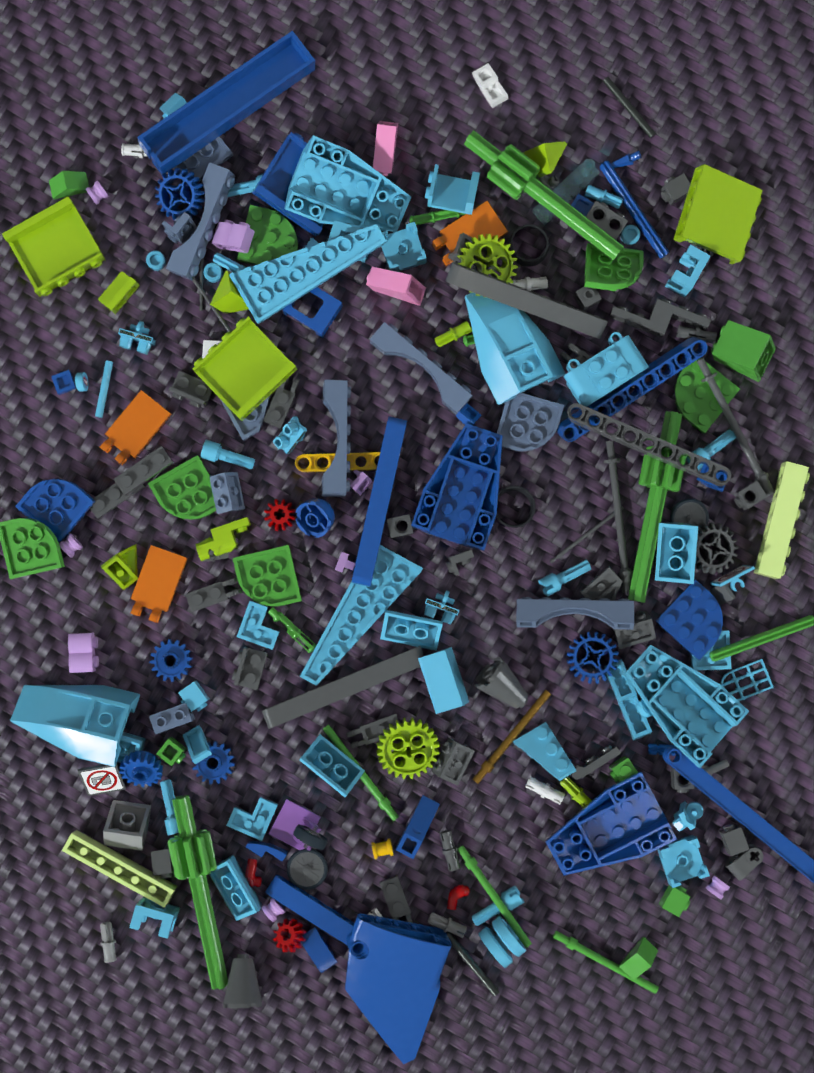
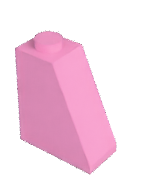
(385, 147)
(396, 285)

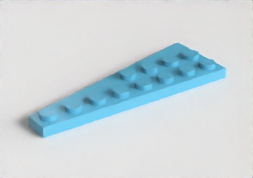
(283, 280)
(359, 611)

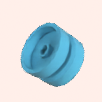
(502, 941)

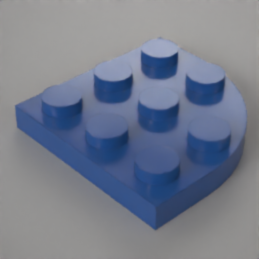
(57, 505)
(694, 620)

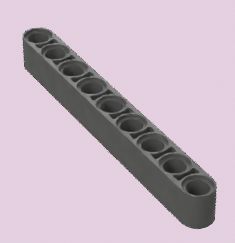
(526, 300)
(655, 452)
(343, 687)

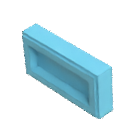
(197, 744)

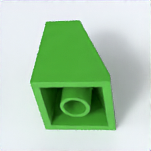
(744, 350)

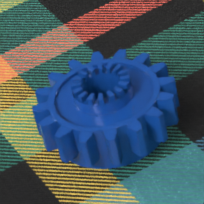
(161, 656)
(224, 764)
(141, 768)

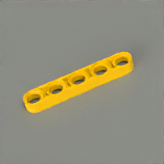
(313, 459)

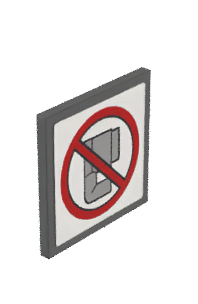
(101, 779)

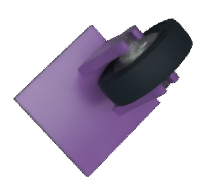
(298, 827)

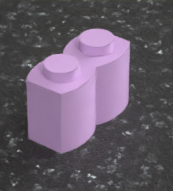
(233, 236)
(82, 652)

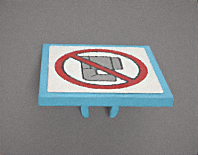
(733, 577)

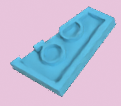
(546, 750)

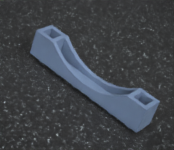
(186, 258)
(391, 343)
(335, 400)
(534, 612)

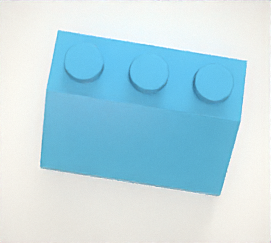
(332, 765)

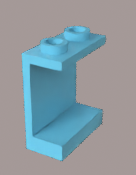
(451, 192)

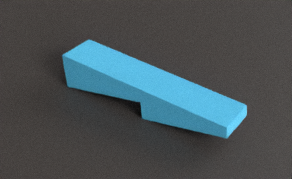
(628, 701)

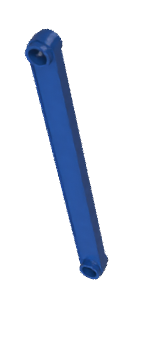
(741, 812)

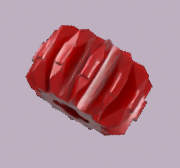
(283, 520)
(296, 931)

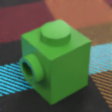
(172, 751)
(622, 769)
(675, 900)

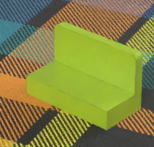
(118, 292)

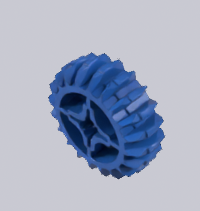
(189, 182)
(585, 642)

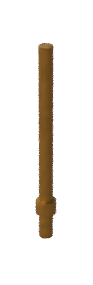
(488, 766)

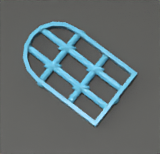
(753, 683)

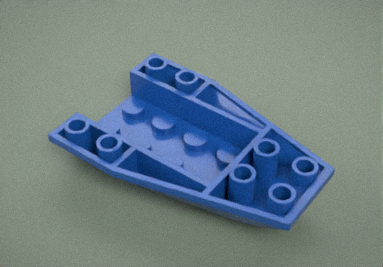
(463, 490)
(612, 828)

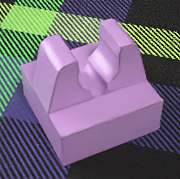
(361, 483)
(344, 563)

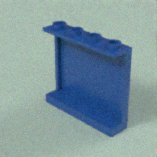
(276, 180)

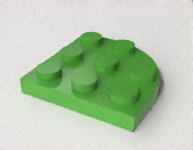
(271, 238)
(612, 275)
(696, 398)
(185, 490)
(29, 547)
(269, 576)

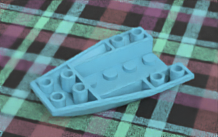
(344, 188)
(510, 348)
(685, 703)
(77, 718)

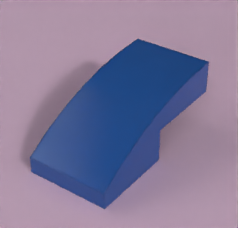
(261, 847)
(318, 950)

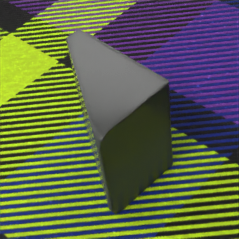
(722, 594)

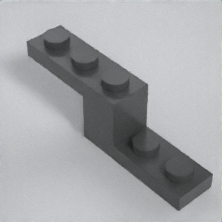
(659, 317)
(130, 482)

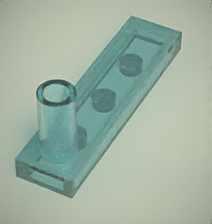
(569, 188)

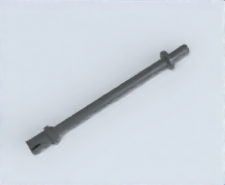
(760, 475)
(625, 572)

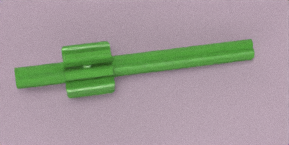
(517, 174)
(660, 479)
(193, 859)

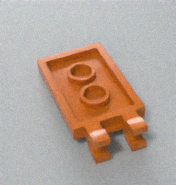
(482, 221)
(135, 427)
(157, 582)

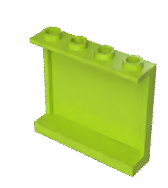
(718, 213)
(54, 247)
(244, 368)

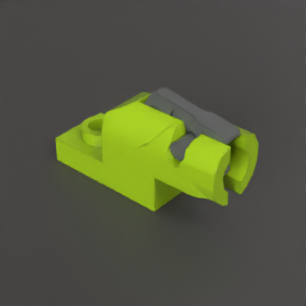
(222, 541)

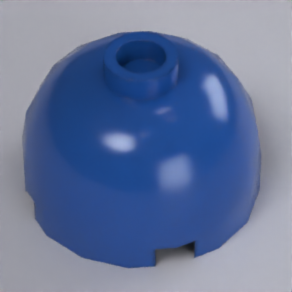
(315, 517)

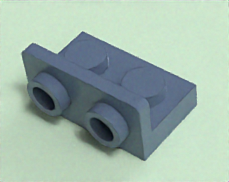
(182, 228)
(227, 492)
(171, 718)

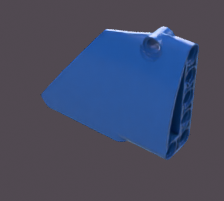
(396, 977)

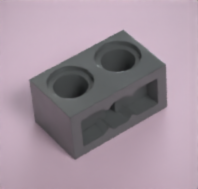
(608, 217)

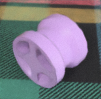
(96, 192)
(70, 545)
(717, 887)
(273, 909)

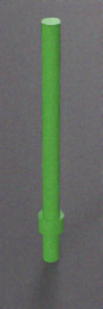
(384, 802)
(471, 863)
(572, 944)

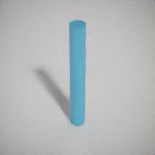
(104, 389)

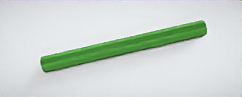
(762, 638)

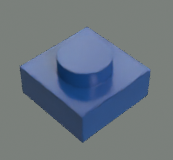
(582, 204)
(64, 382)
(468, 415)

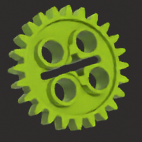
(495, 250)
(406, 732)

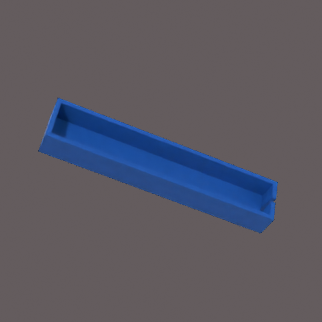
(227, 103)

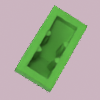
(68, 184)
(639, 959)

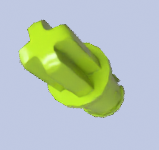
(453, 334)
(576, 793)

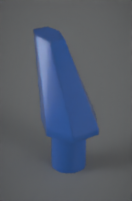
(626, 160)

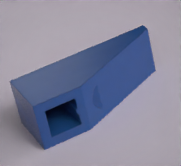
(417, 827)

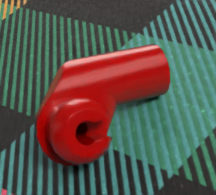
(252, 879)
(455, 894)

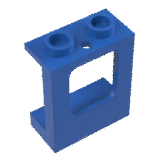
(324, 316)

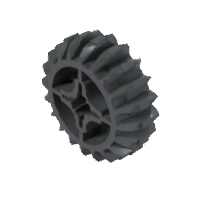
(709, 555)

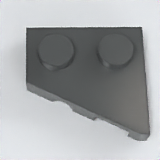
(603, 586)

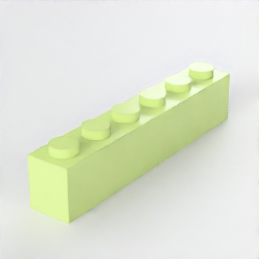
(781, 520)
(119, 868)

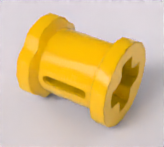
(382, 848)

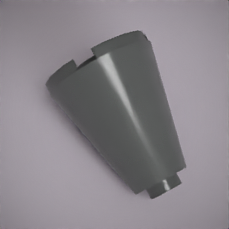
(502, 684)
(242, 984)

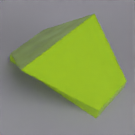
(546, 156)
(227, 297)
(123, 567)

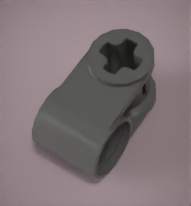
(743, 863)

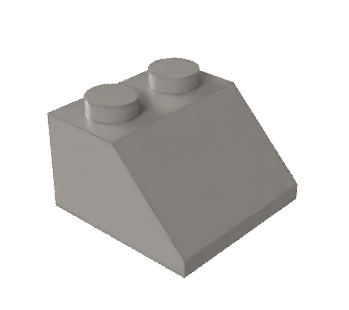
(127, 825)

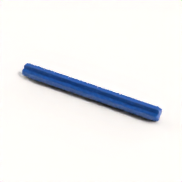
(634, 209)

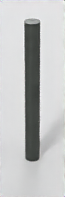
(629, 107)
(473, 965)

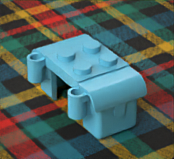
(605, 370)

